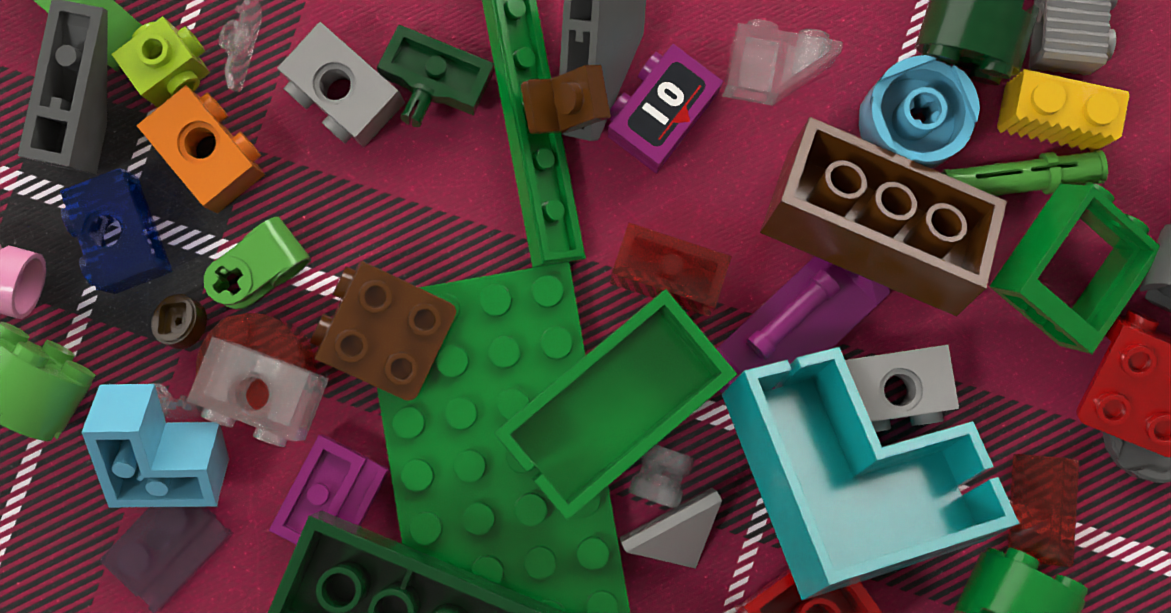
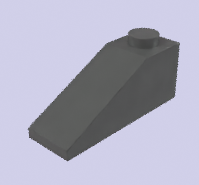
(605, 36)
(69, 90)

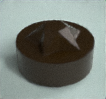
(179, 321)

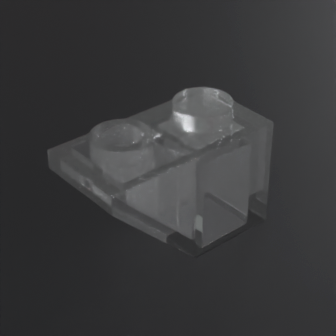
(773, 62)

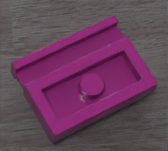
(332, 482)

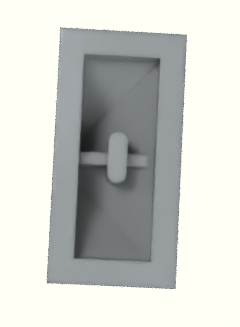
(677, 534)

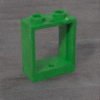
(1109, 289)

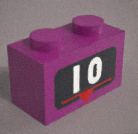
(663, 107)

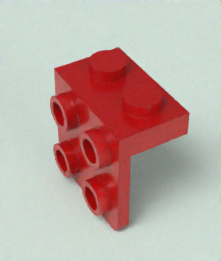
(1133, 385)

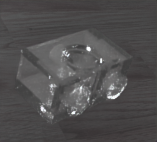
(225, 380)

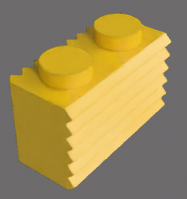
(1062, 110)

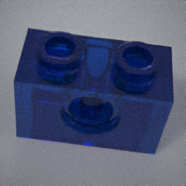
(139, 250)

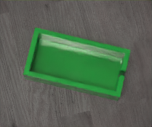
(615, 404)

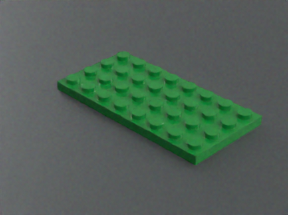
(456, 481)

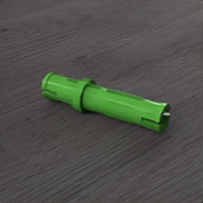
(1035, 174)

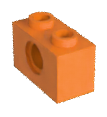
(176, 132)

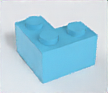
(148, 460)

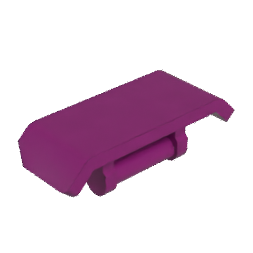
(802, 317)

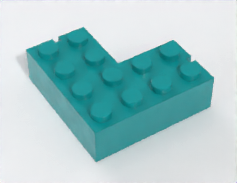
(841, 497)

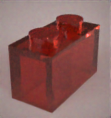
(656, 262)

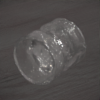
(661, 476)

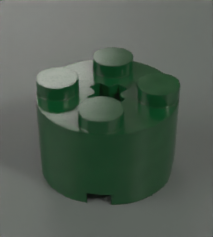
(978, 36)

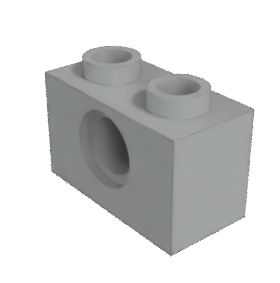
(325, 59)
(927, 382)

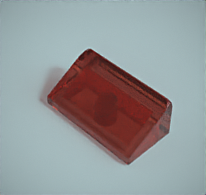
(1045, 506)

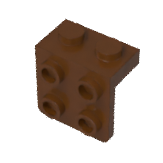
(383, 330)

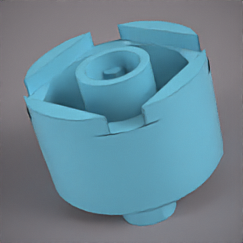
(924, 87)

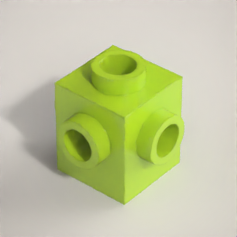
(162, 60)

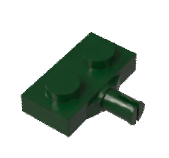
(433, 73)

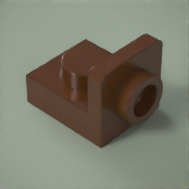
(566, 101)

